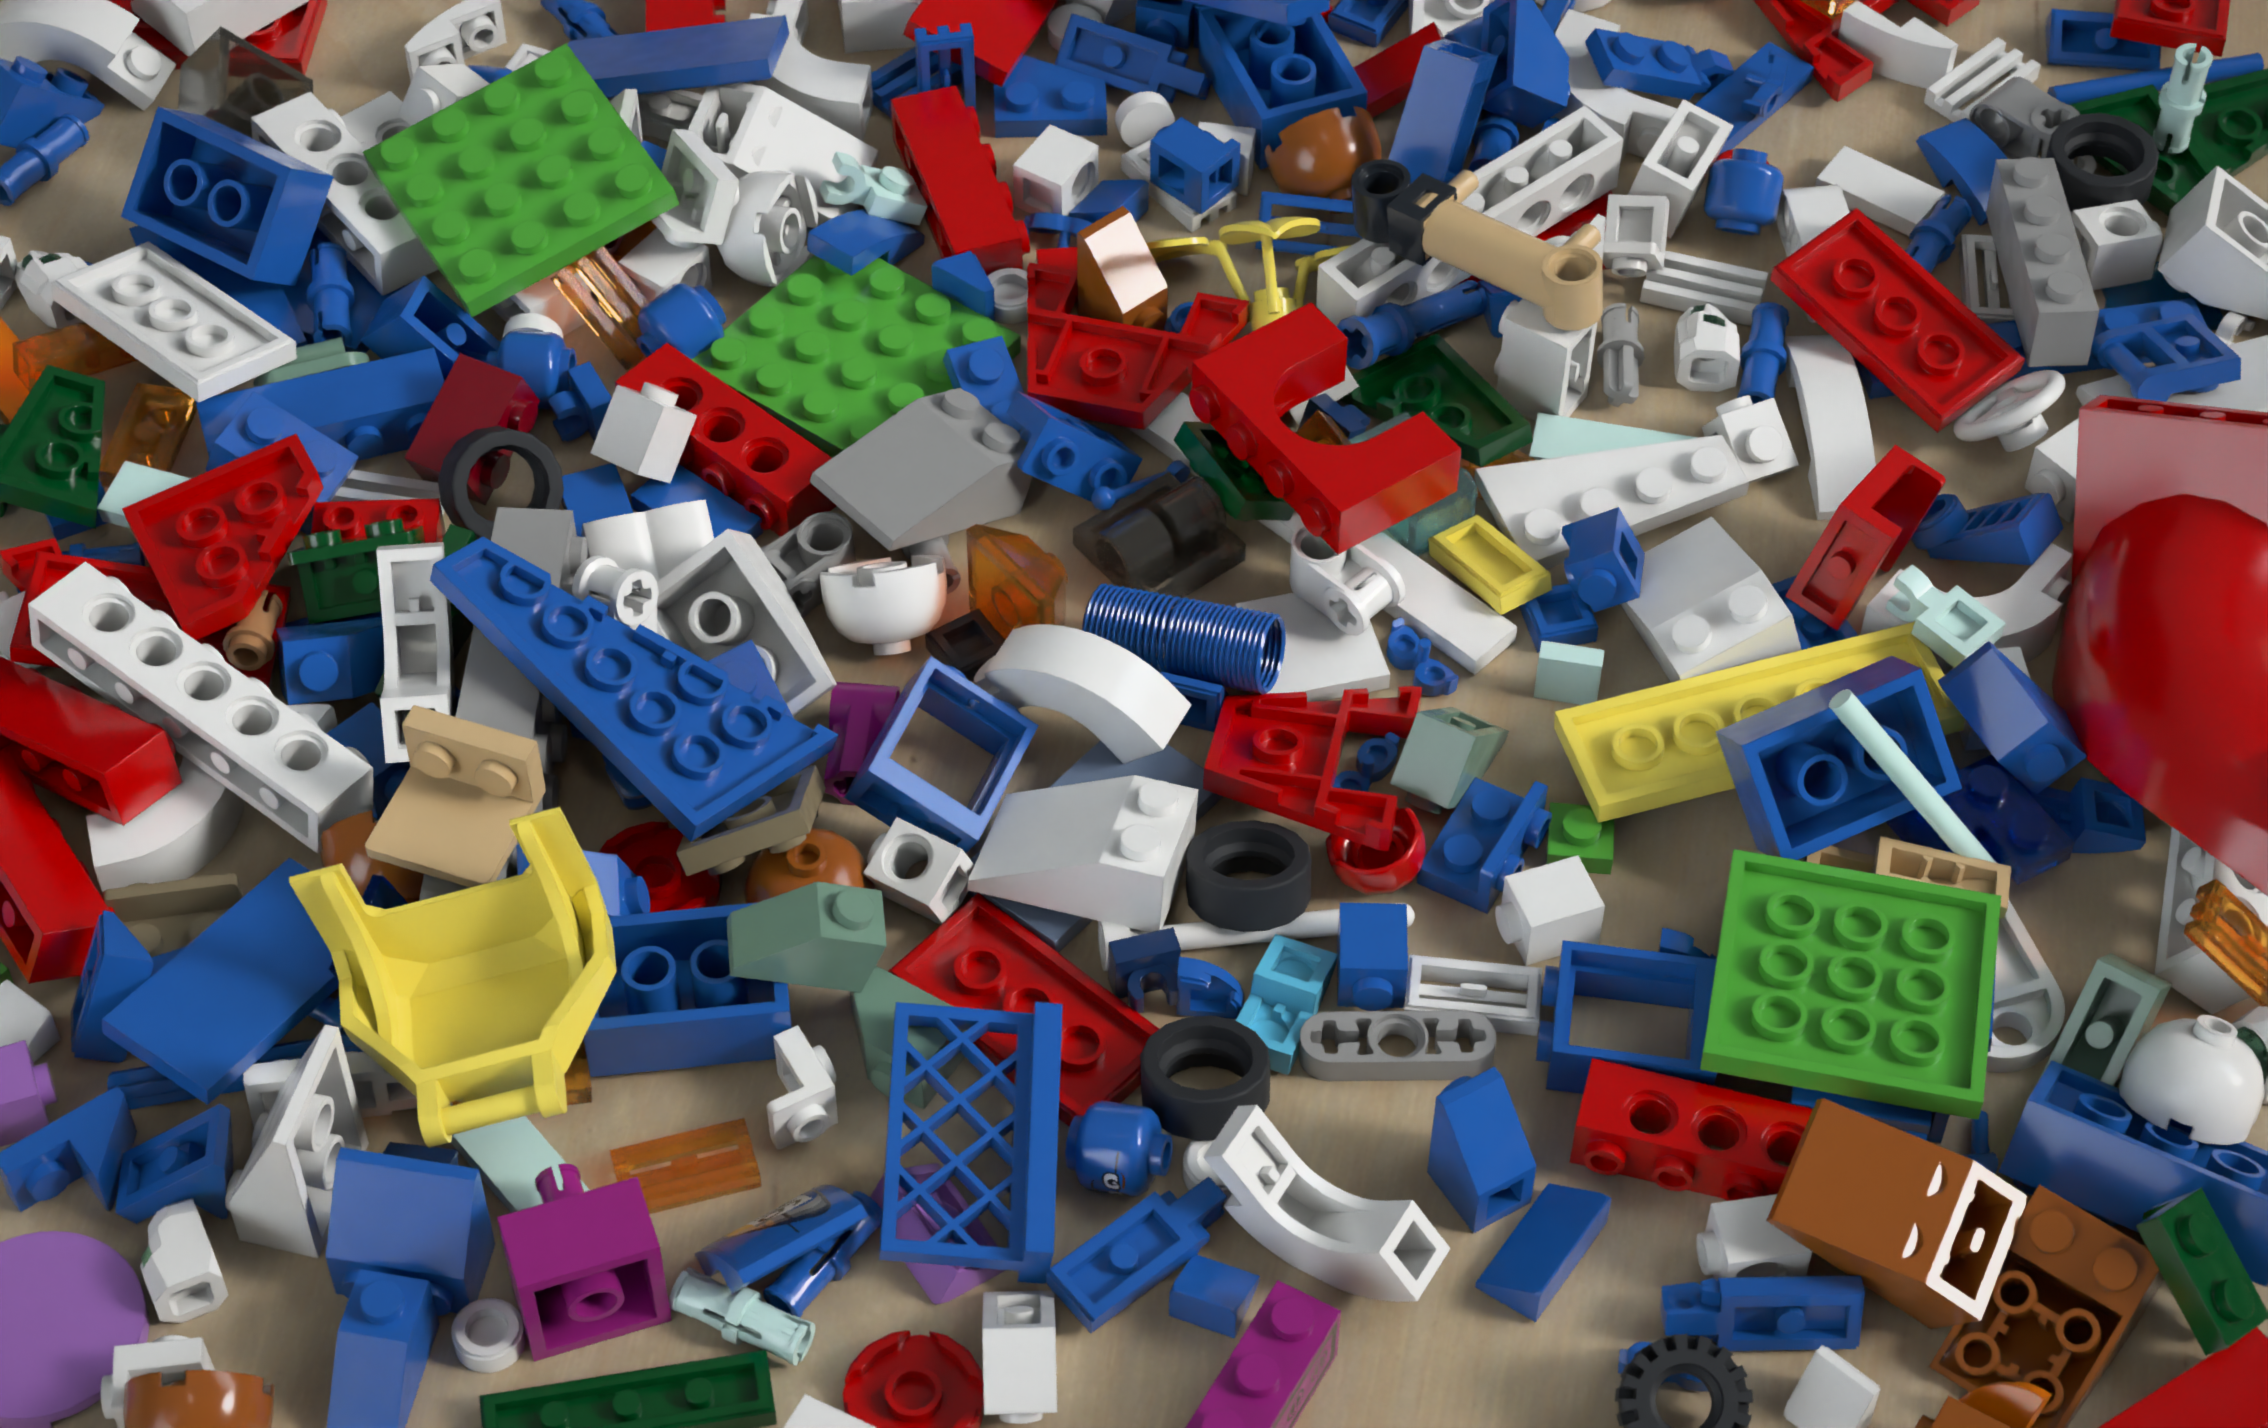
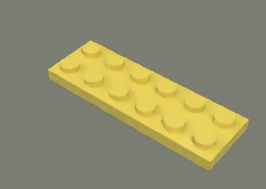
(1663, 740)

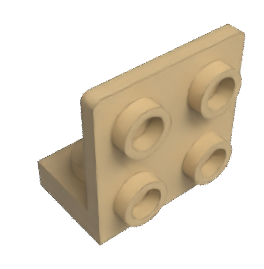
(458, 799)

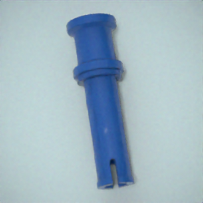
(1395, 327)

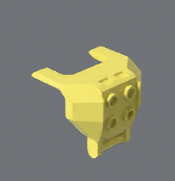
(476, 986)

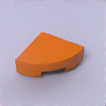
(2009, 1402)

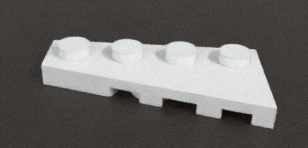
(1646, 482)

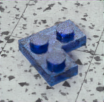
(2000, 818)

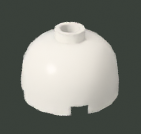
(769, 226)
(885, 600)
(2196, 1077)

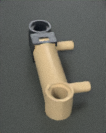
(1430, 222)

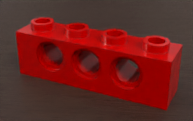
(738, 443)
(1685, 1120)

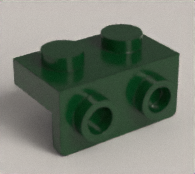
(1234, 481)
(342, 575)
(2202, 1270)

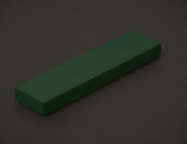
(692, 1394)

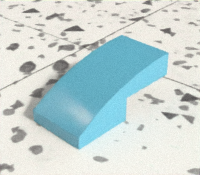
(1285, 995)

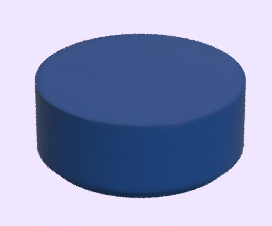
(1941, 522)

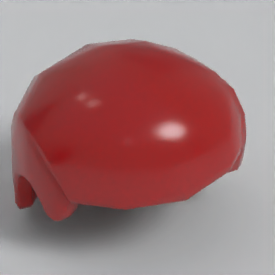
(1377, 870)

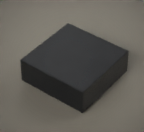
(965, 643)

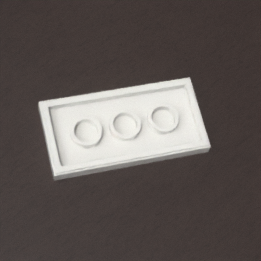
(174, 321)

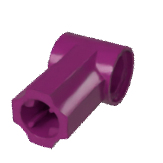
(857, 716)

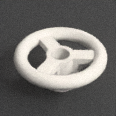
(2012, 411)

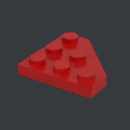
(225, 533)

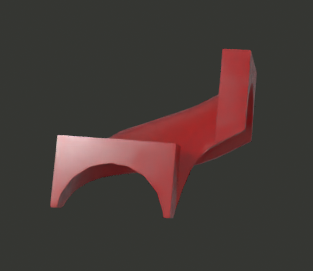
(2172, 617)

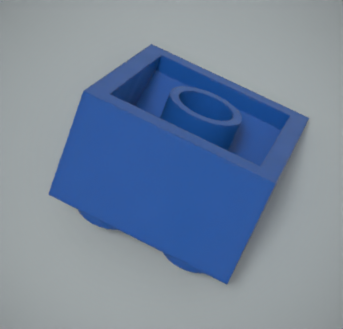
(409, 1223)

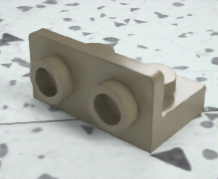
(173, 912)

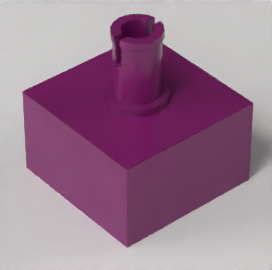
(584, 1264)

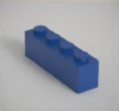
(362, 407)

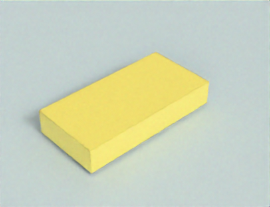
(1490, 564)

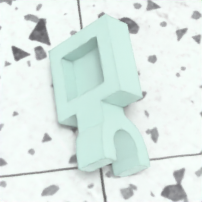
(882, 192)
(1946, 623)

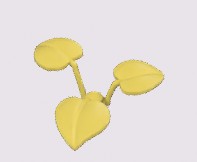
(1269, 302)

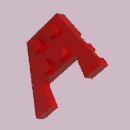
(1816, 39)
(1115, 368)
(1287, 753)

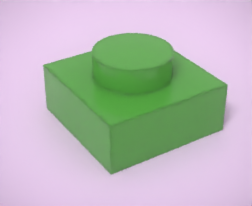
(1577, 832)

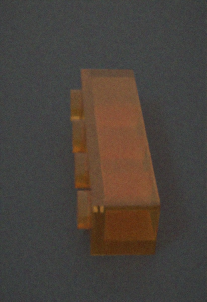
(70, 348)

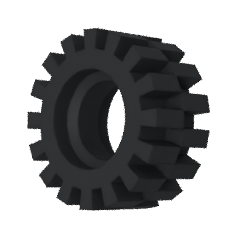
(1690, 1356)

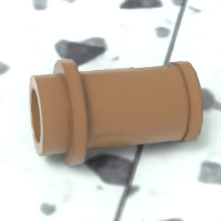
(250, 641)

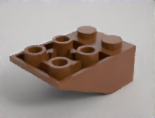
(1899, 1214)
(2056, 1308)

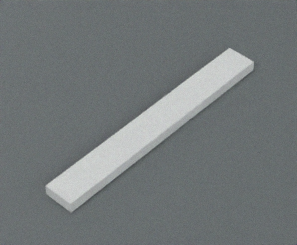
(1432, 604)

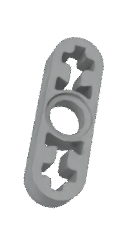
(1376, 1065)

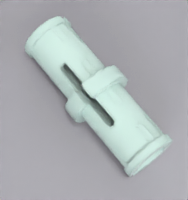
(2182, 98)
(742, 1316)

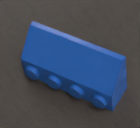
(2117, 1164)

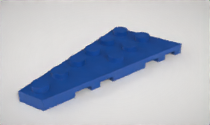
(636, 696)

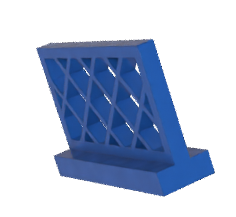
(1030, 1155)

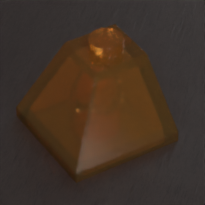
(1014, 580)

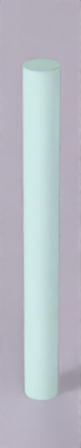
(1906, 776)

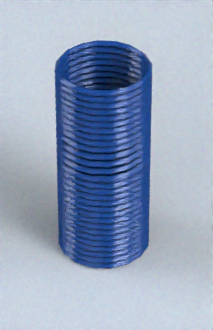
(1196, 637)

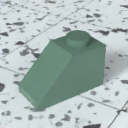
(1445, 756)
(810, 937)
(2109, 1019)
(874, 1021)

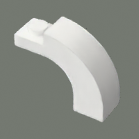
(88, 35)
(824, 87)
(1631, 116)
(2027, 607)
(416, 640)
(1090, 681)
(170, 836)
(1337, 1237)

